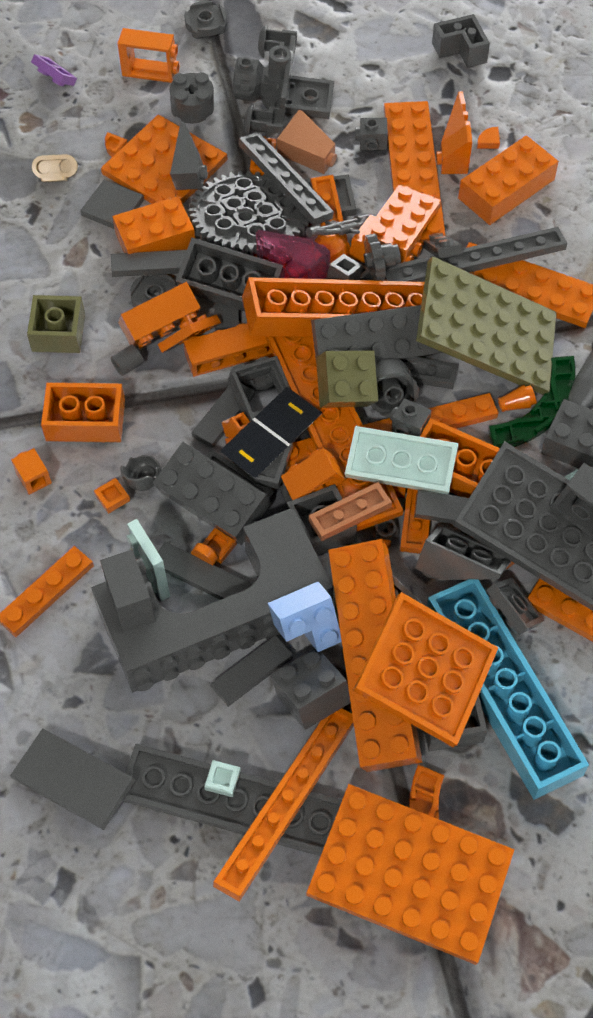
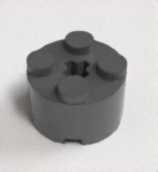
(191, 97)
(393, 385)

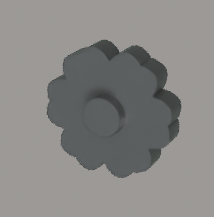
(380, 257)

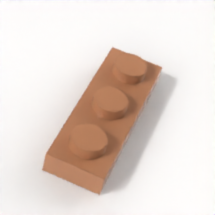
(350, 511)

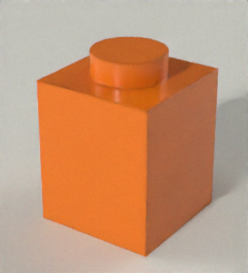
(31, 471)

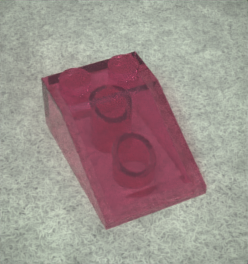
(299, 256)

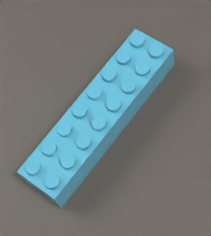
(514, 696)

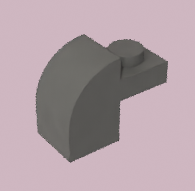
(347, 269)

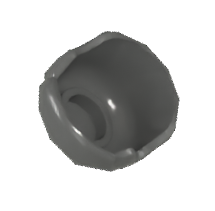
(141, 472)

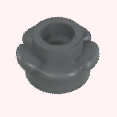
(388, 525)

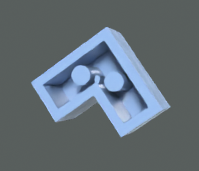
(307, 613)

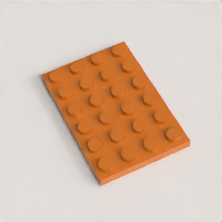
(411, 873)

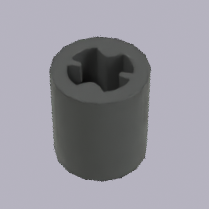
(127, 360)

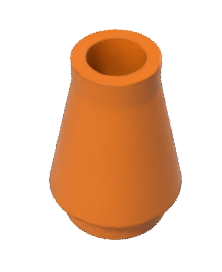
(520, 398)

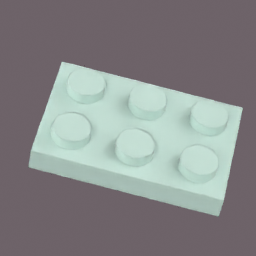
(151, 559)

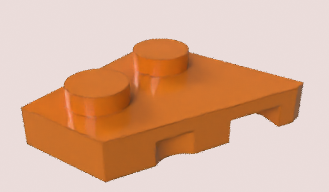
(190, 329)

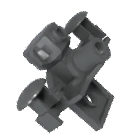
(276, 85)

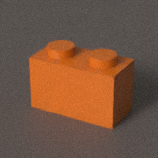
(313, 474)

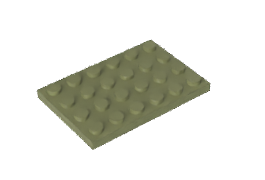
(486, 326)

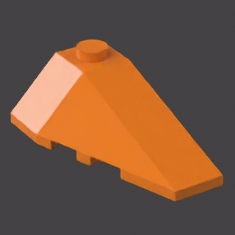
(456, 141)

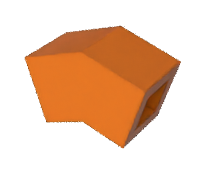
(235, 424)

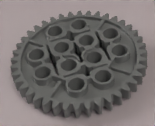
(238, 207)

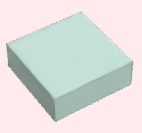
(222, 778)

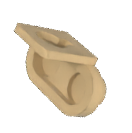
(54, 167)

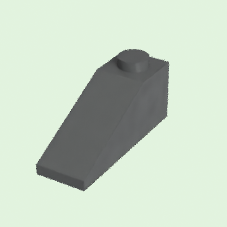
(187, 166)

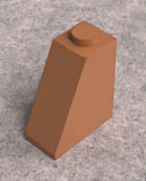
(306, 144)

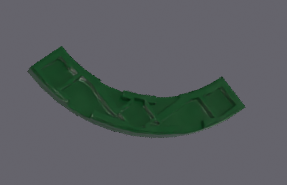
(543, 413)

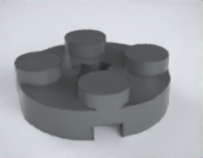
(202, 28)
(143, 287)

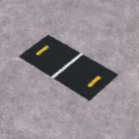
(270, 432)

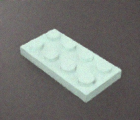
(401, 460)

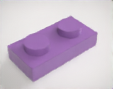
(49, 67)

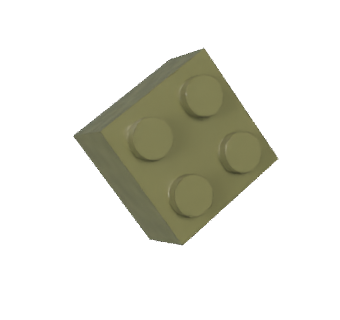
(56, 324)
(346, 379)

